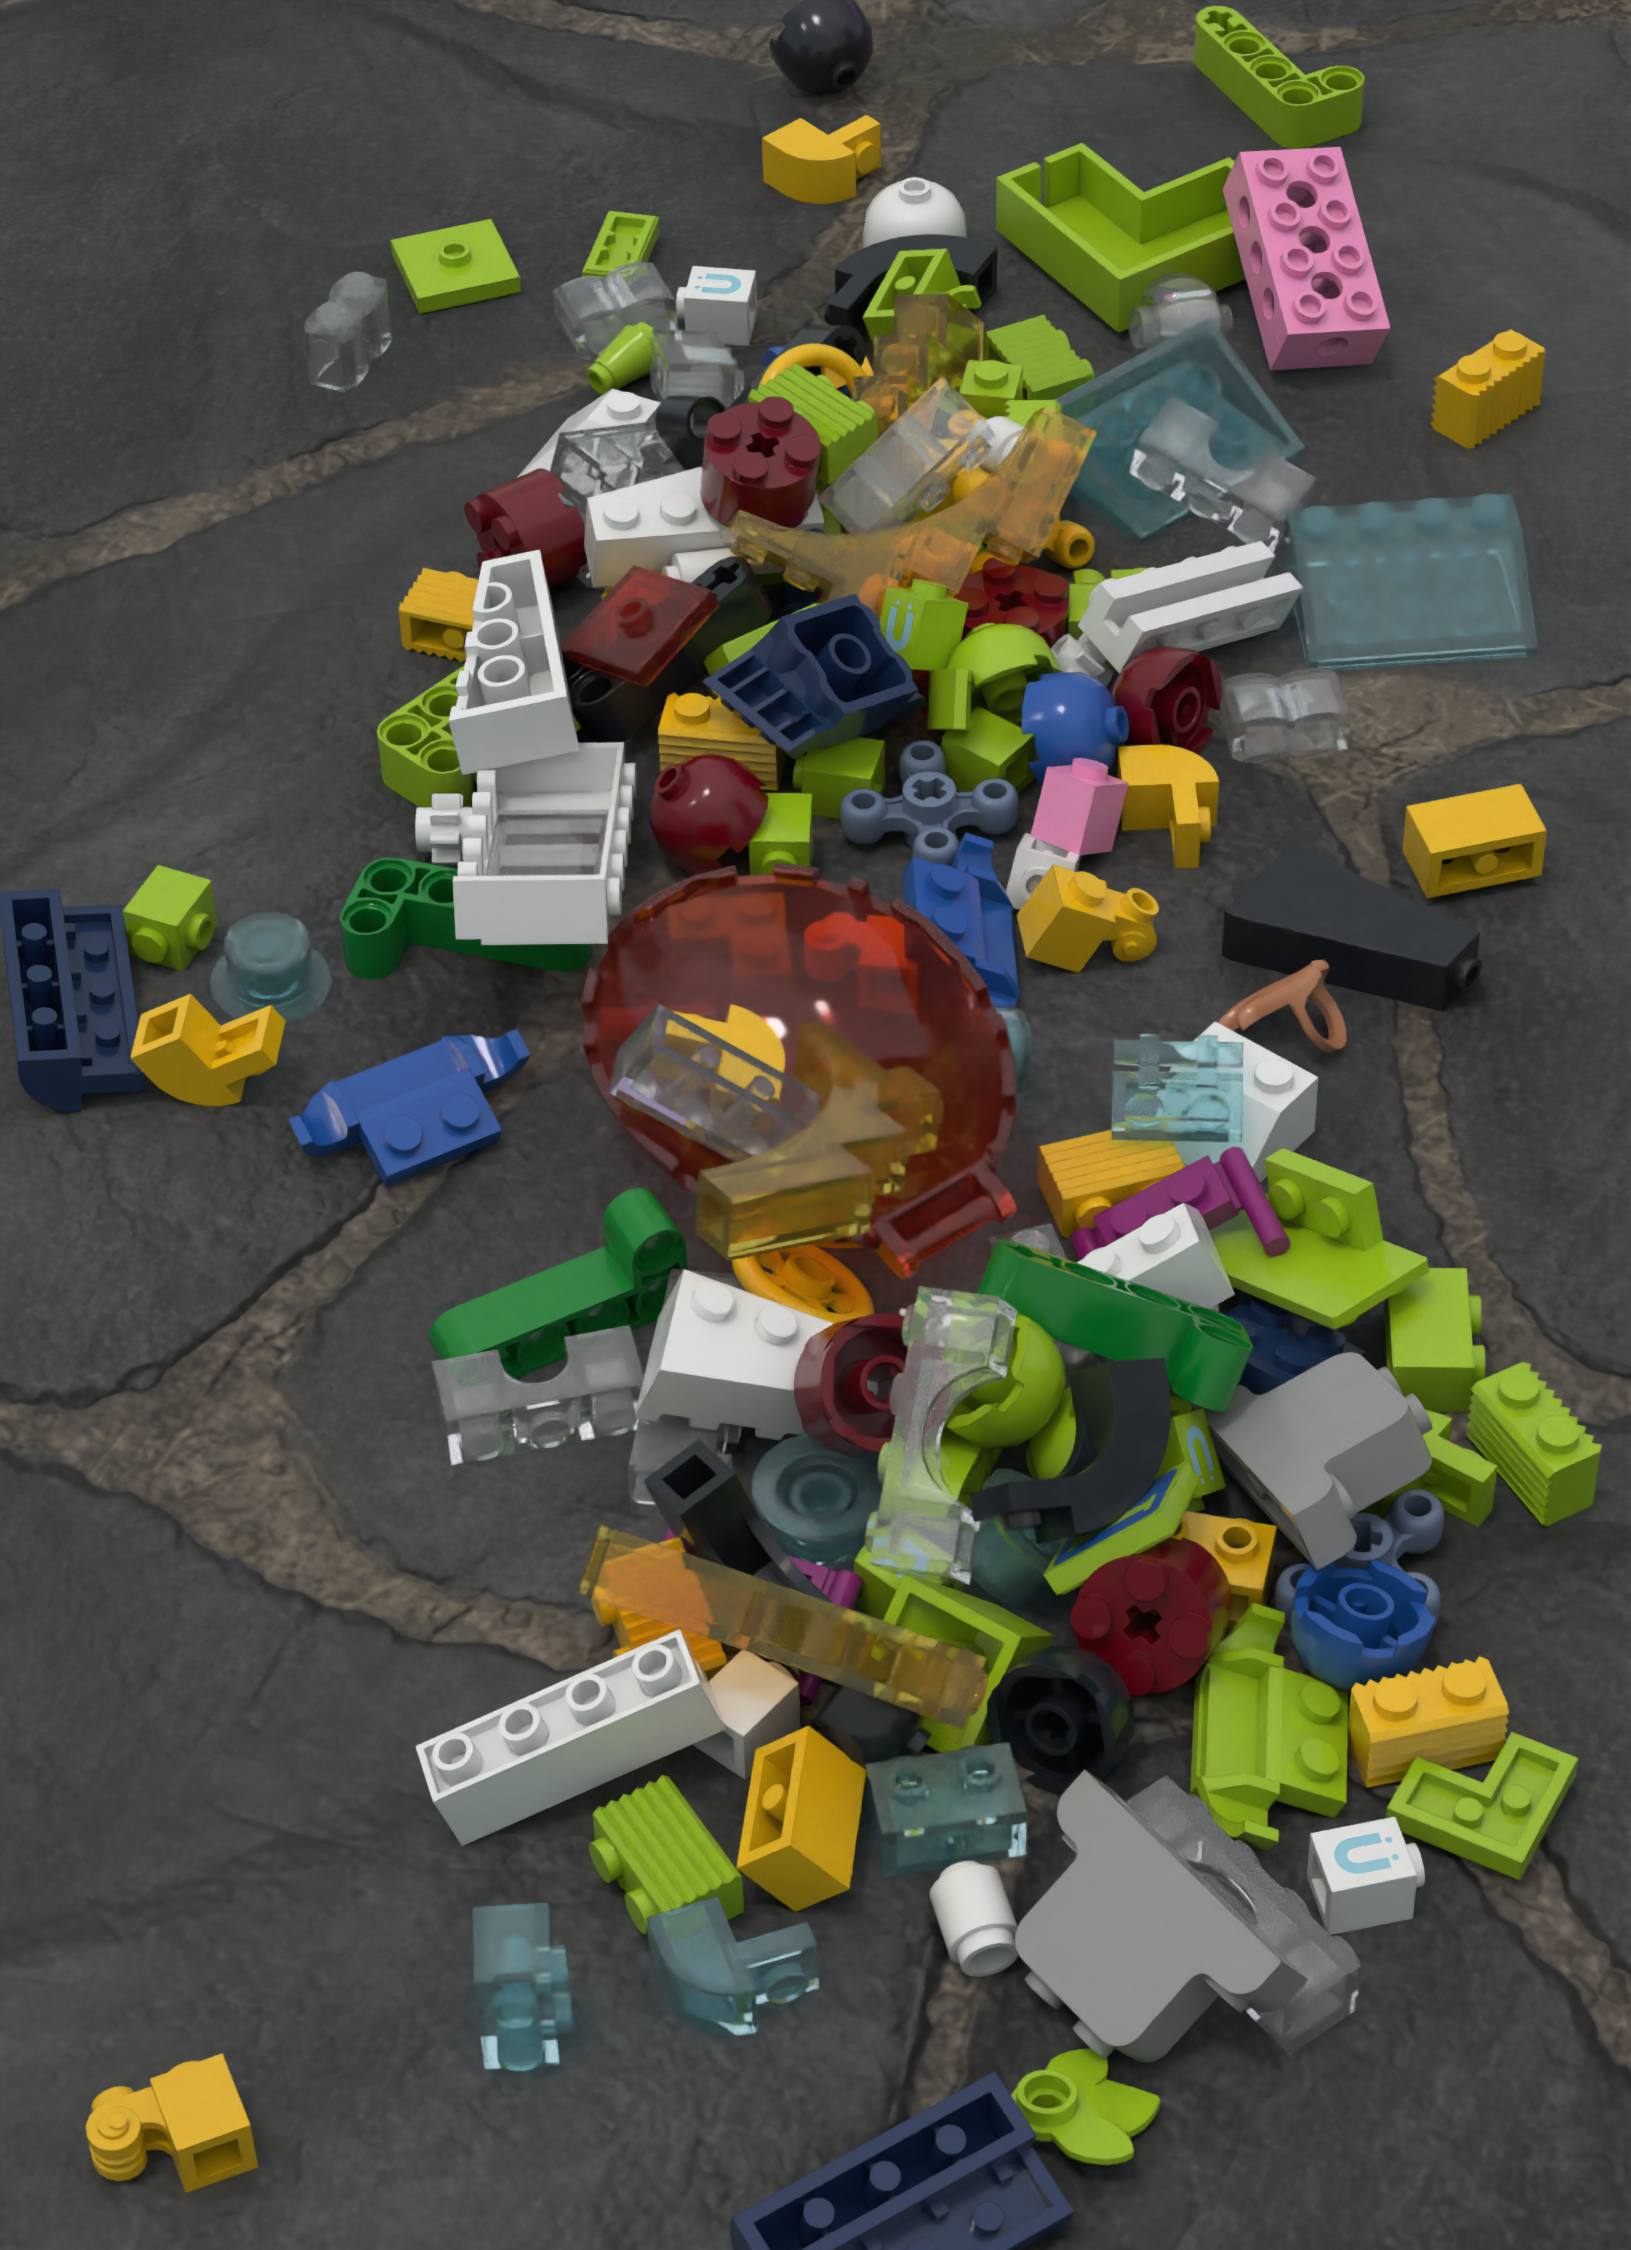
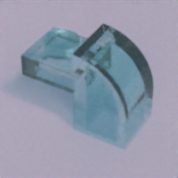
(722, 1982)

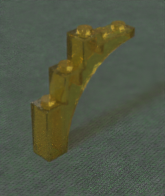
(929, 342)
(1007, 511)
(830, 1172)
(786, 1626)

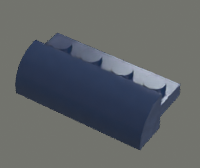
(69, 998)
(934, 2182)

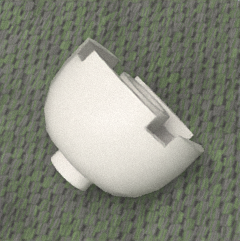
(913, 209)

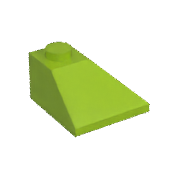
(970, 1624)

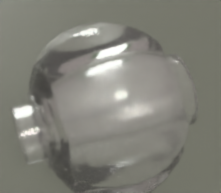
(1173, 306)

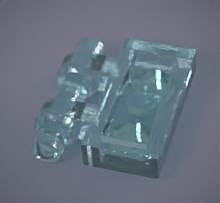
(1177, 1104)

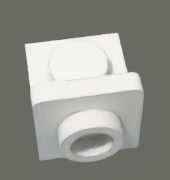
(1032, 863)

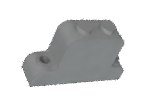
(1323, 1449)
(1140, 1935)

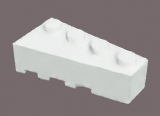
(653, 522)
(514, 678)
(726, 1359)

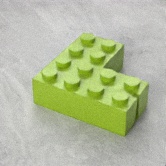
(1111, 237)

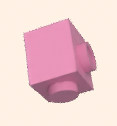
(1079, 807)

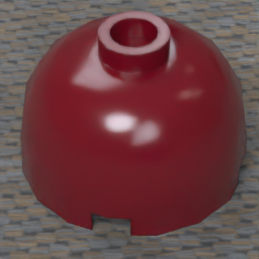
(1169, 697)
(705, 810)

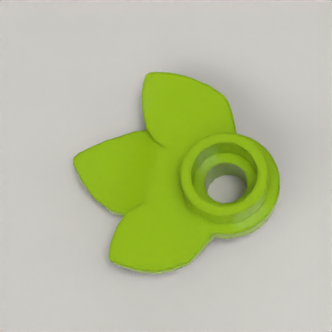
(1084, 2109)

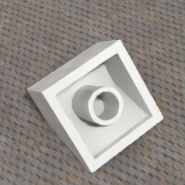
(1276, 1105)
(1170, 1256)

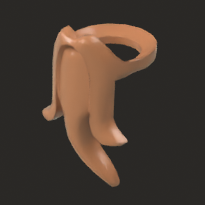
(1294, 991)

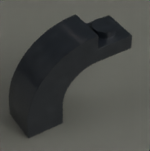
(864, 271)
(1115, 1457)
(717, 1521)

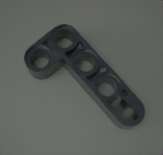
(676, 410)
(616, 708)

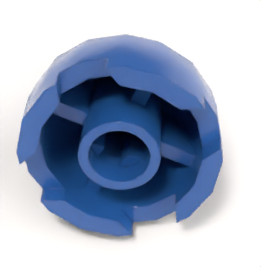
(1071, 720)
(1359, 1623)

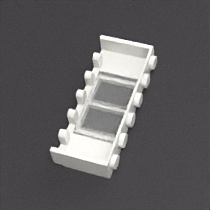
(547, 849)

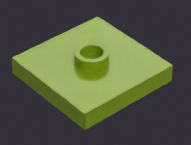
(455, 266)

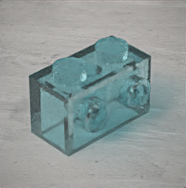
(946, 1809)
(520, 1986)

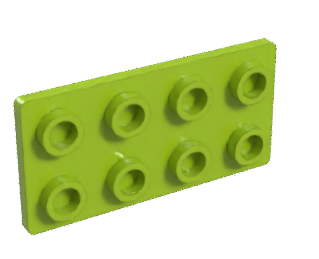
(1335, 1250)

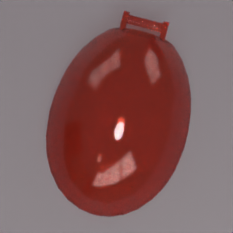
(864, 968)

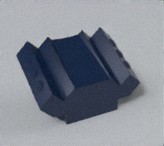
(819, 679)

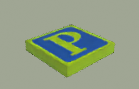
(1139, 1529)

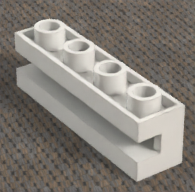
(1189, 604)
(570, 1737)

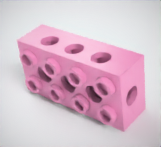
(1305, 258)

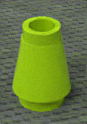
(623, 360)

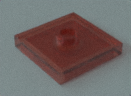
(640, 625)

